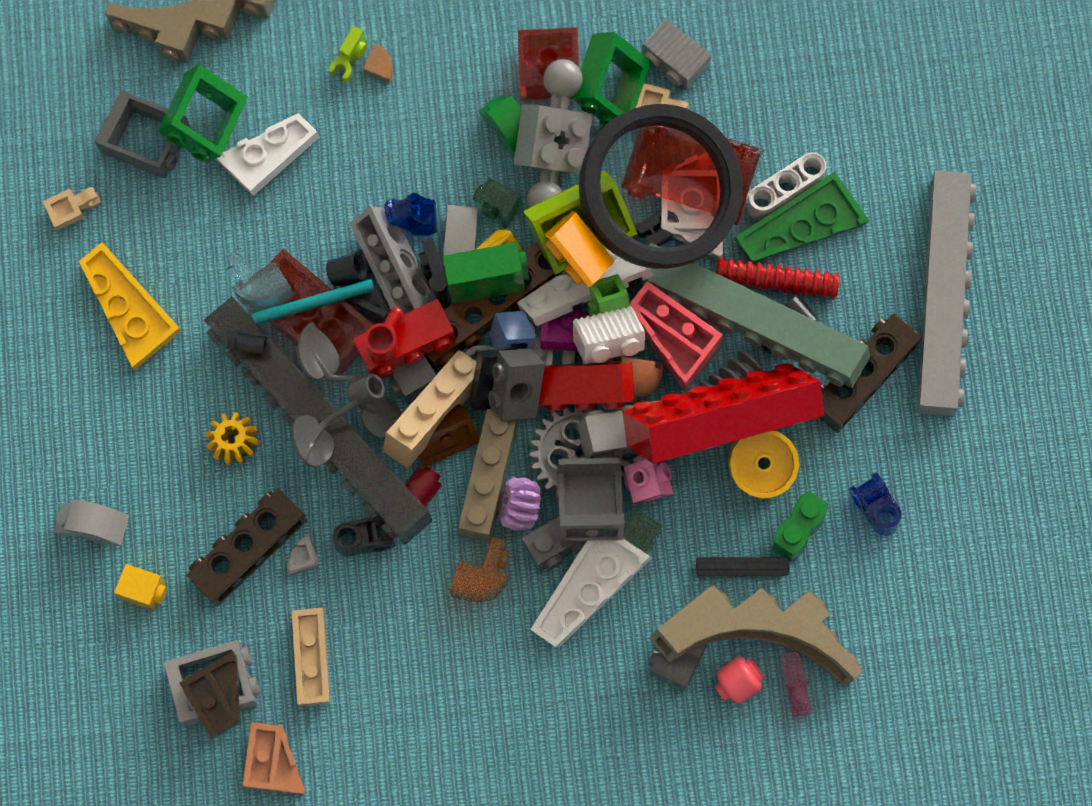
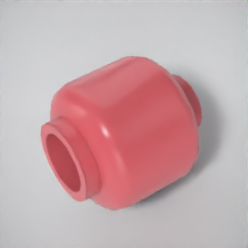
(739, 680)

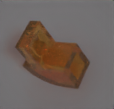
(482, 583)

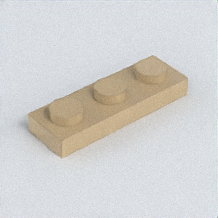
(311, 657)

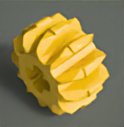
(243, 437)

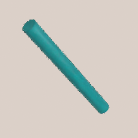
(313, 302)

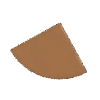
(379, 64)

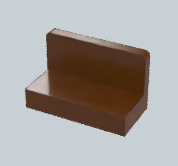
(451, 436)

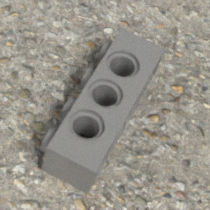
(391, 260)

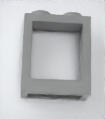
(175, 675)

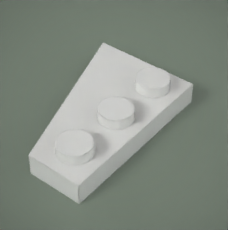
(265, 156)

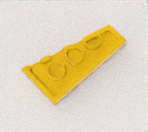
(133, 314)

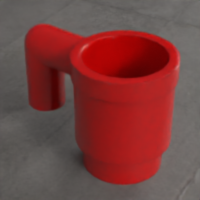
(381, 337)

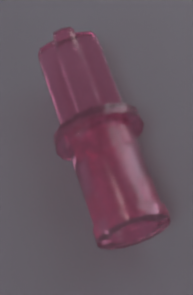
(796, 683)

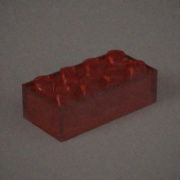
(335, 320)

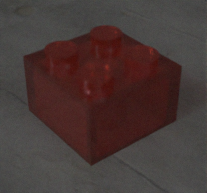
(537, 51)

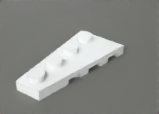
(562, 293)

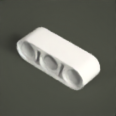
(790, 174)

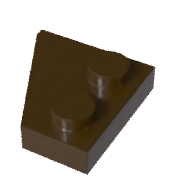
(215, 695)

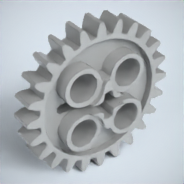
(546, 447)

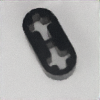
(651, 224)

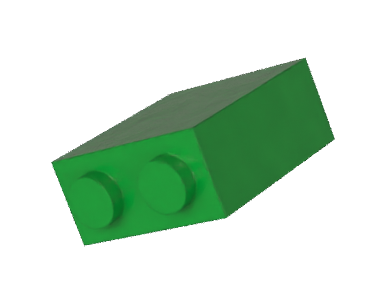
(485, 272)

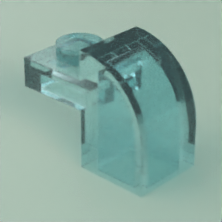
(258, 290)

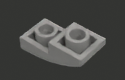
(460, 229)

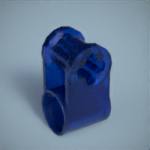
(413, 214)
(872, 500)

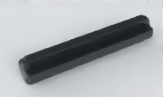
(742, 566)

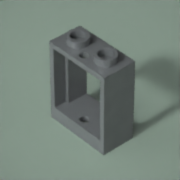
(116, 124)

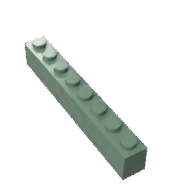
(763, 322)

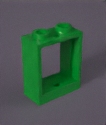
(634, 65)
(217, 91)

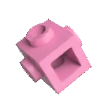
(647, 480)

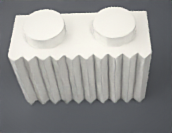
(608, 335)

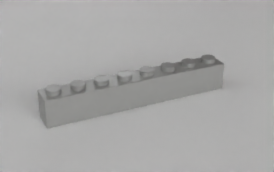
(944, 294)

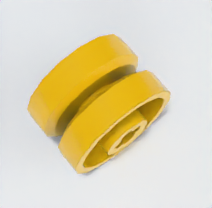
(780, 471)

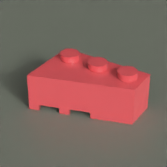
(675, 334)

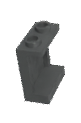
(590, 499)

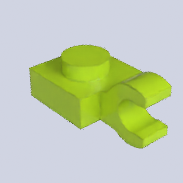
(351, 50)

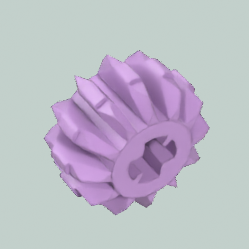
(519, 504)

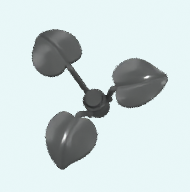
(378, 413)

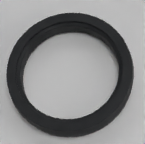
(714, 144)

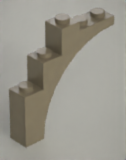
(178, 26)
(758, 618)

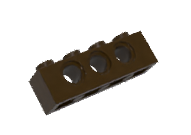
(902, 342)
(243, 564)

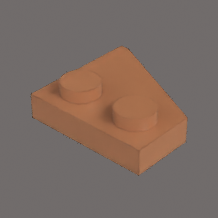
(270, 761)

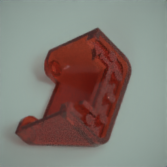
(681, 170)

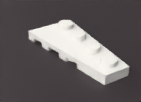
(588, 584)

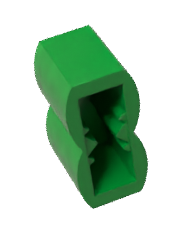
(804, 521)

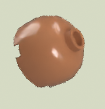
(645, 375)

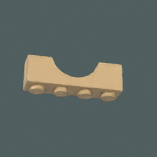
(417, 424)

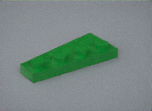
(807, 218)

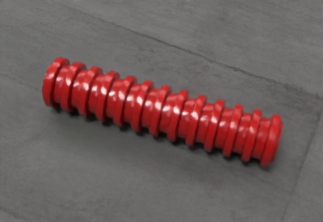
(779, 278)

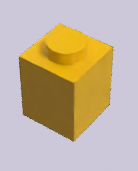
(141, 587)

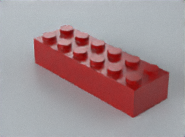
(722, 412)

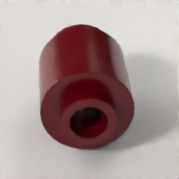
(424, 484)

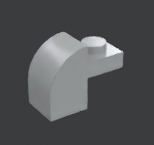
(91, 522)

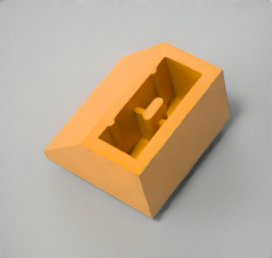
(579, 248)

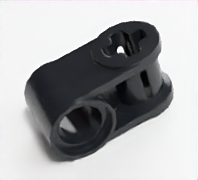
(366, 537)

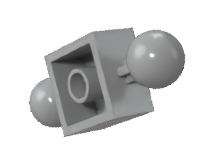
(553, 135)

